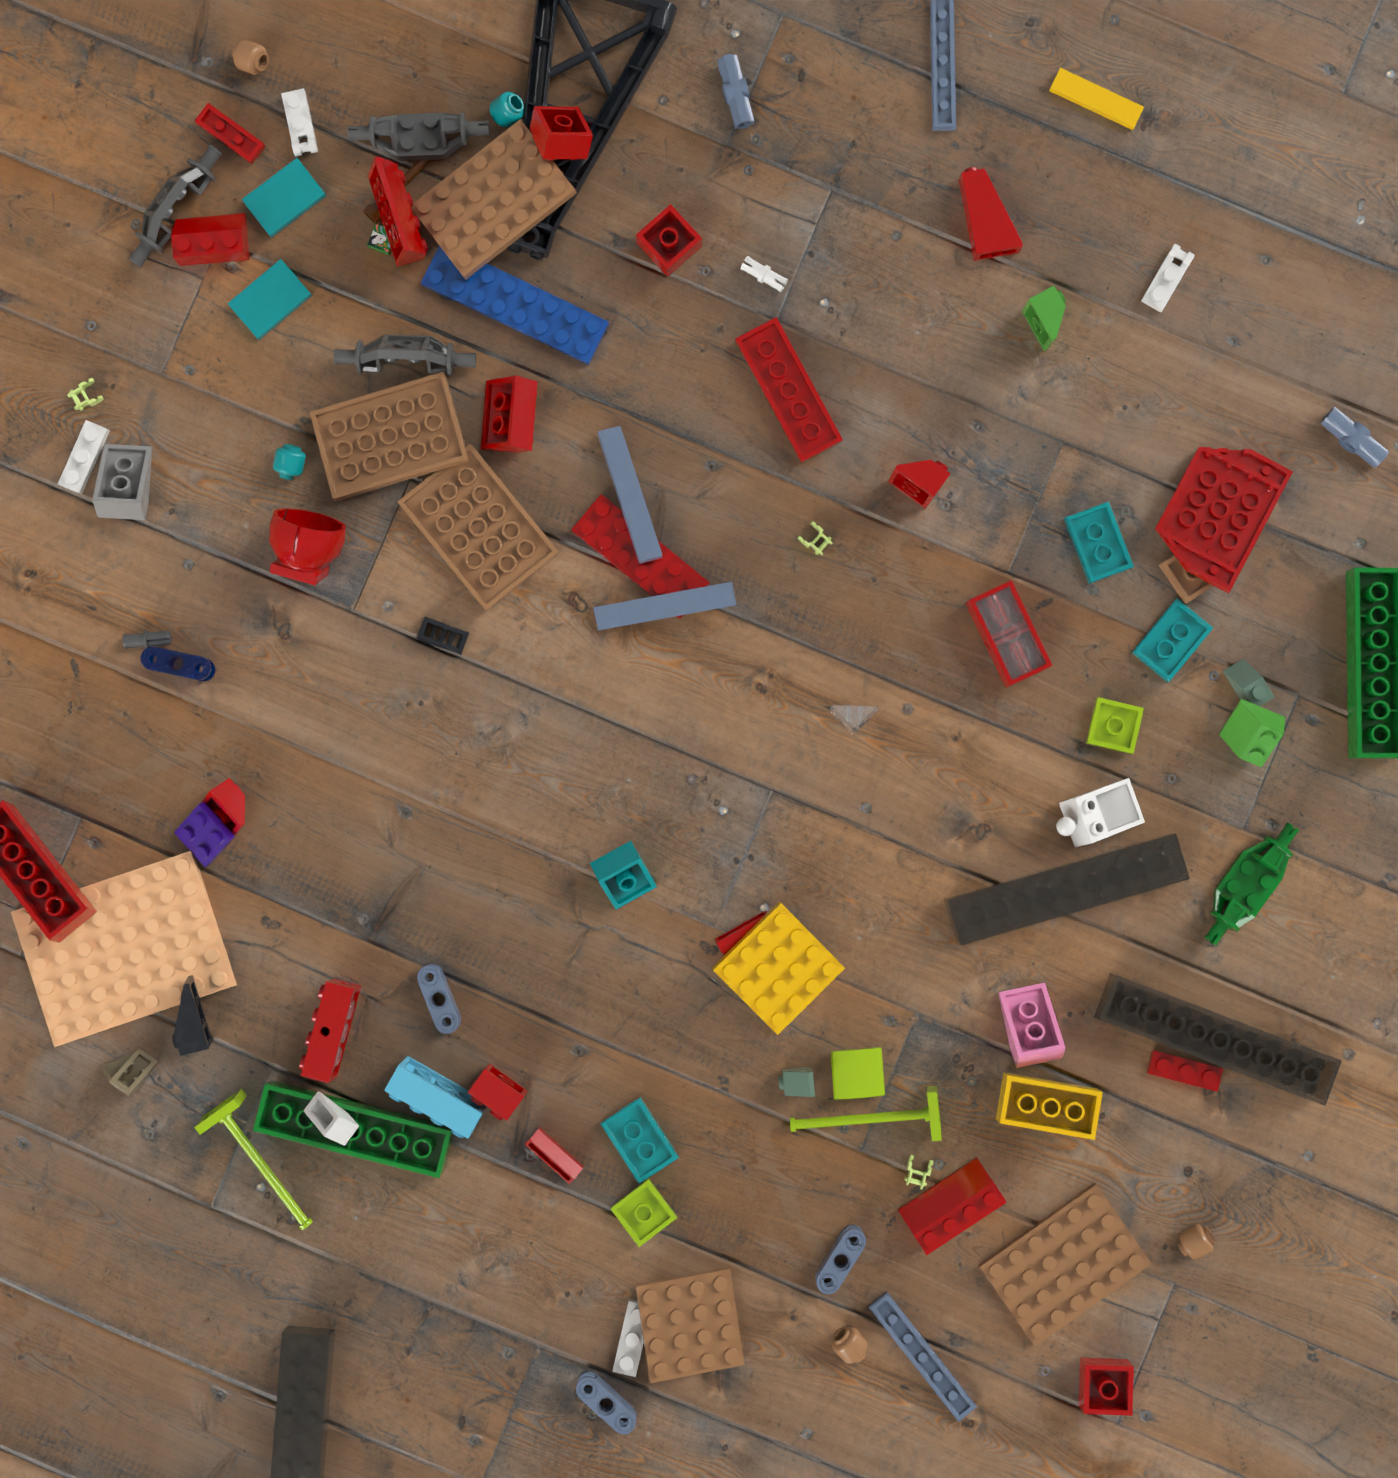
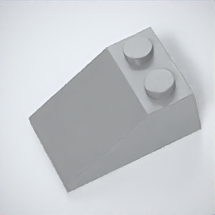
(123, 482)

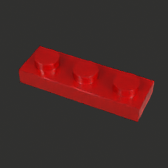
(230, 133)
(1184, 1070)

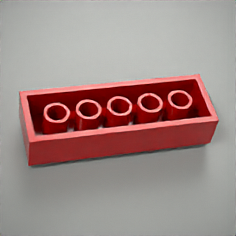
(39, 878)

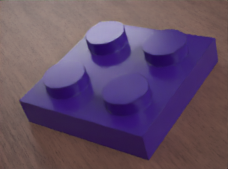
(204, 834)

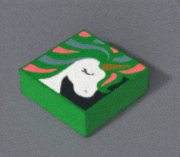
(378, 240)

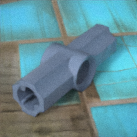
(735, 91)
(1354, 437)

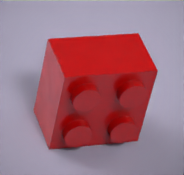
(560, 132)
(669, 240)
(497, 1092)
(1106, 1386)

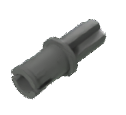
(146, 639)

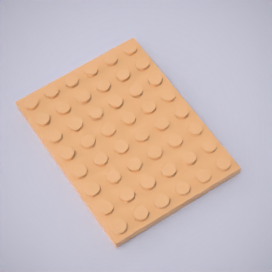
(130, 954)

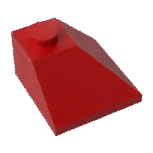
(228, 804)

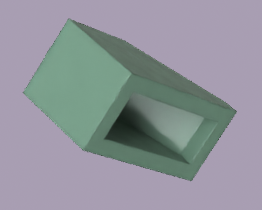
(1248, 683)
(797, 1082)

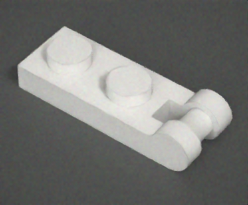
(299, 121)
(1167, 278)

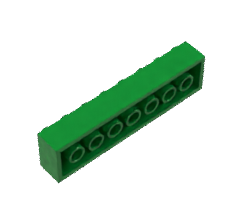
(1372, 662)
(380, 1138)

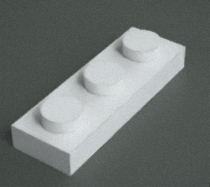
(83, 457)
(630, 1342)

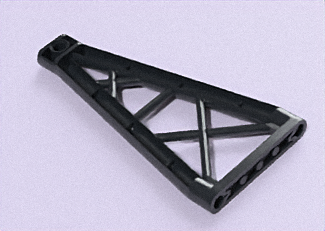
(657, 27)

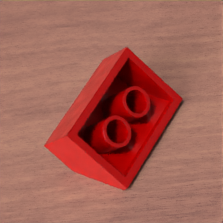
(210, 239)
(509, 414)
(920, 480)

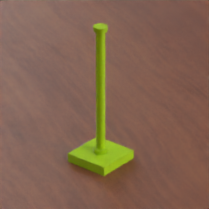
(929, 1113)
(223, 1114)

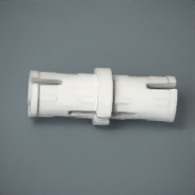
(764, 274)

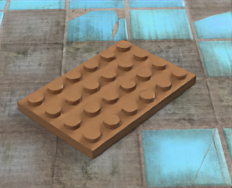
(492, 199)
(389, 436)
(478, 528)
(1065, 1264)

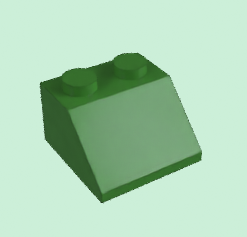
(1045, 315)
(1253, 732)

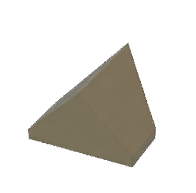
(129, 1071)

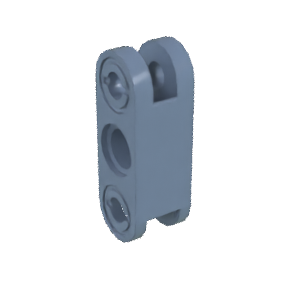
(439, 1012)
(835, 1271)
(613, 1414)

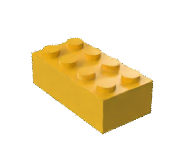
(1049, 1106)

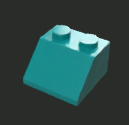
(623, 875)

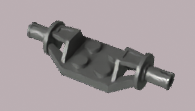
(419, 134)
(161, 206)
(410, 347)

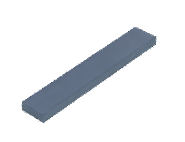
(942, 65)
(629, 494)
(665, 606)
(922, 1356)

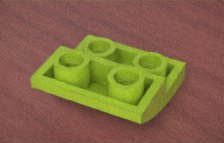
(857, 1073)

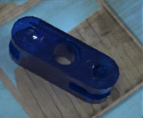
(166, 660)

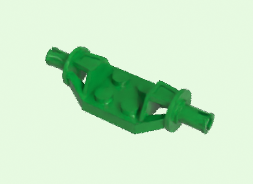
(1250, 883)

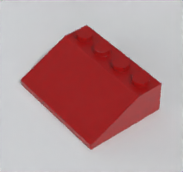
(396, 212)

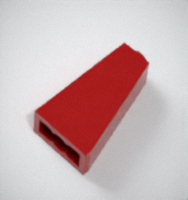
(986, 217)

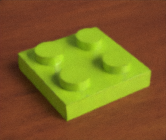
(1114, 725)
(643, 1212)

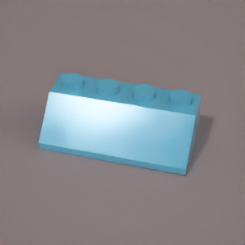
(435, 1096)

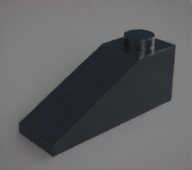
(191, 1026)

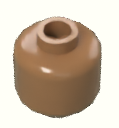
(250, 57)
(1196, 1241)
(849, 1345)

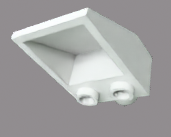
(1100, 813)

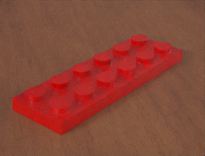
(788, 390)
(607, 533)

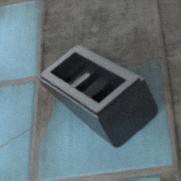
(436, 624)

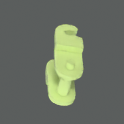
(80, 405)
(818, 549)
(908, 1179)

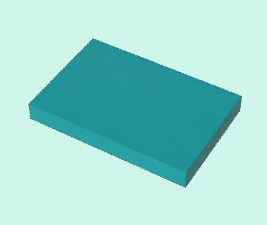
(284, 197)
(269, 299)
(1098, 542)
(1172, 640)
(639, 1140)

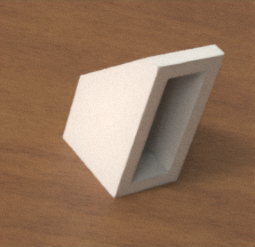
(331, 1119)

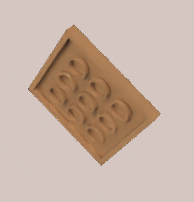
(689, 1325)

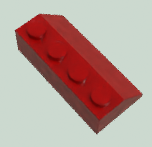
(951, 1206)

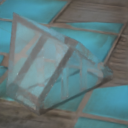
(853, 717)

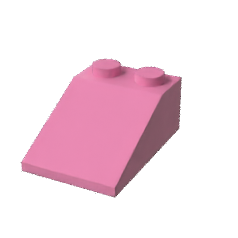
(1031, 1025)

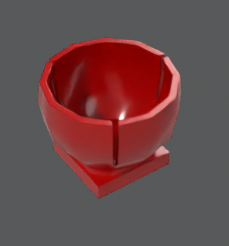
(304, 544)

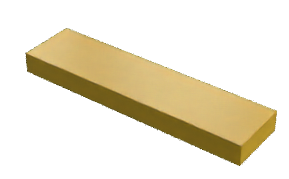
(1096, 98)

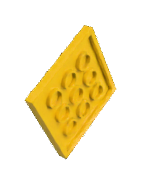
(778, 968)

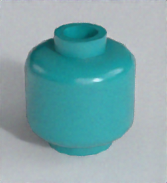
(506, 109)
(289, 461)

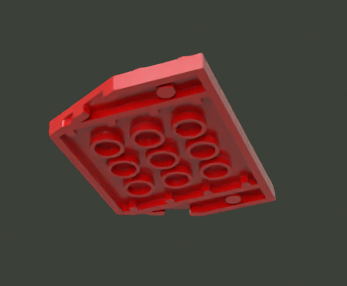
(1221, 511)

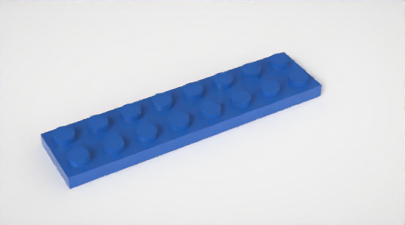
(519, 306)

